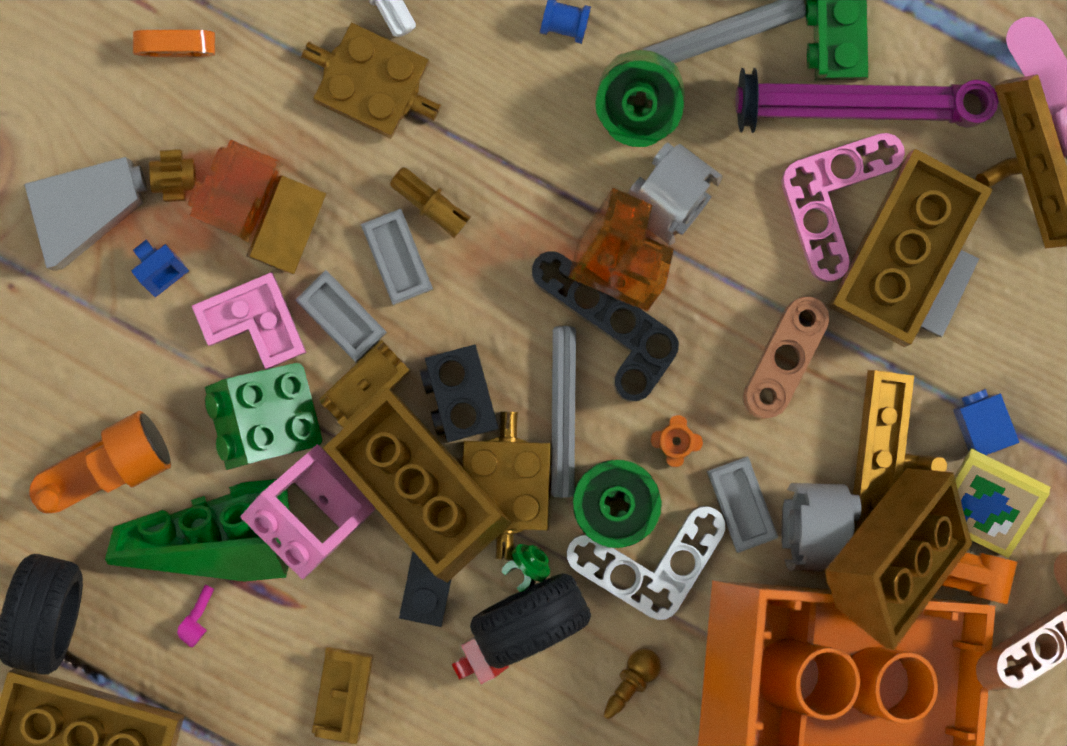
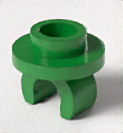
(531, 562)

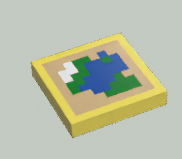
(997, 501)

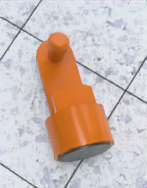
(126, 454)

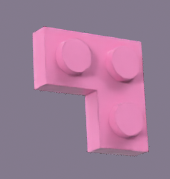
(257, 309)

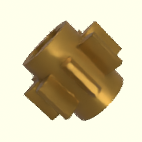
(172, 175)

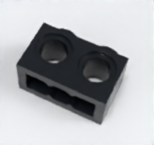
(471, 390)

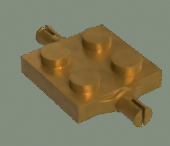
(371, 80)
(514, 478)

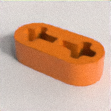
(174, 43)

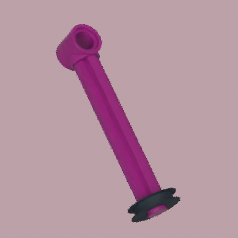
(860, 102)

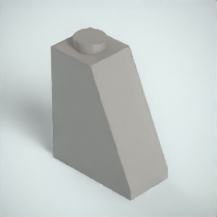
(82, 207)

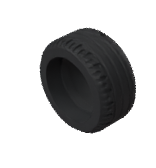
(40, 613)
(530, 621)

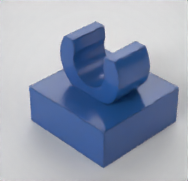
(158, 267)

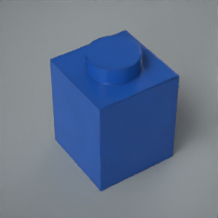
(985, 422)

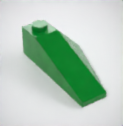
(201, 539)

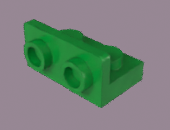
(839, 39)

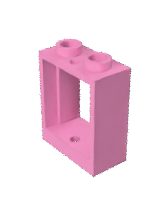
(330, 490)

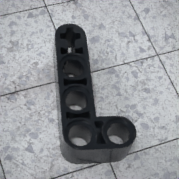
(600, 317)

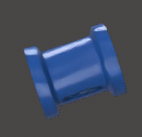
(565, 20)

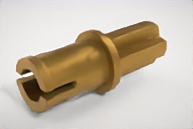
(429, 201)

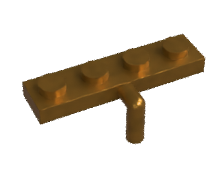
(1037, 156)
(884, 439)

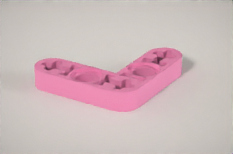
(824, 182)

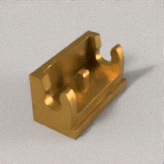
(286, 224)
(364, 383)
(342, 695)

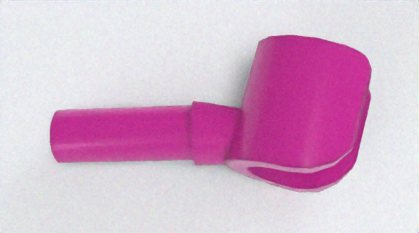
(190, 630)

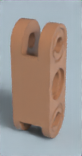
(796, 336)

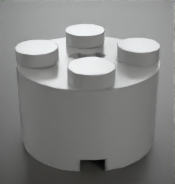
(675, 190)
(817, 524)

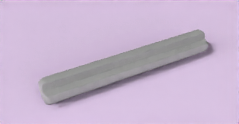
(730, 30)
(563, 411)

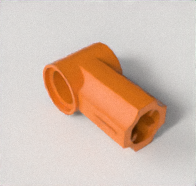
(983, 576)

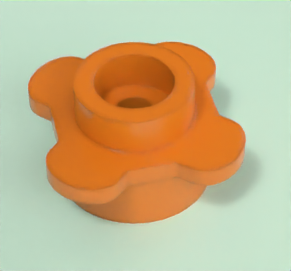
(676, 428)

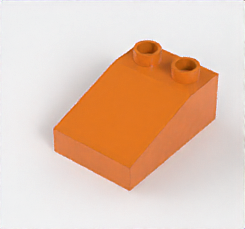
(804, 674)

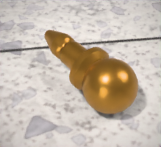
(642, 668)

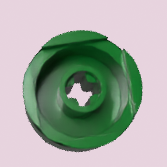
(662, 109)
(627, 526)

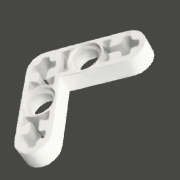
(663, 575)

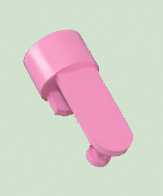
(1040, 54)

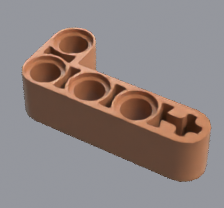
(1048, 631)

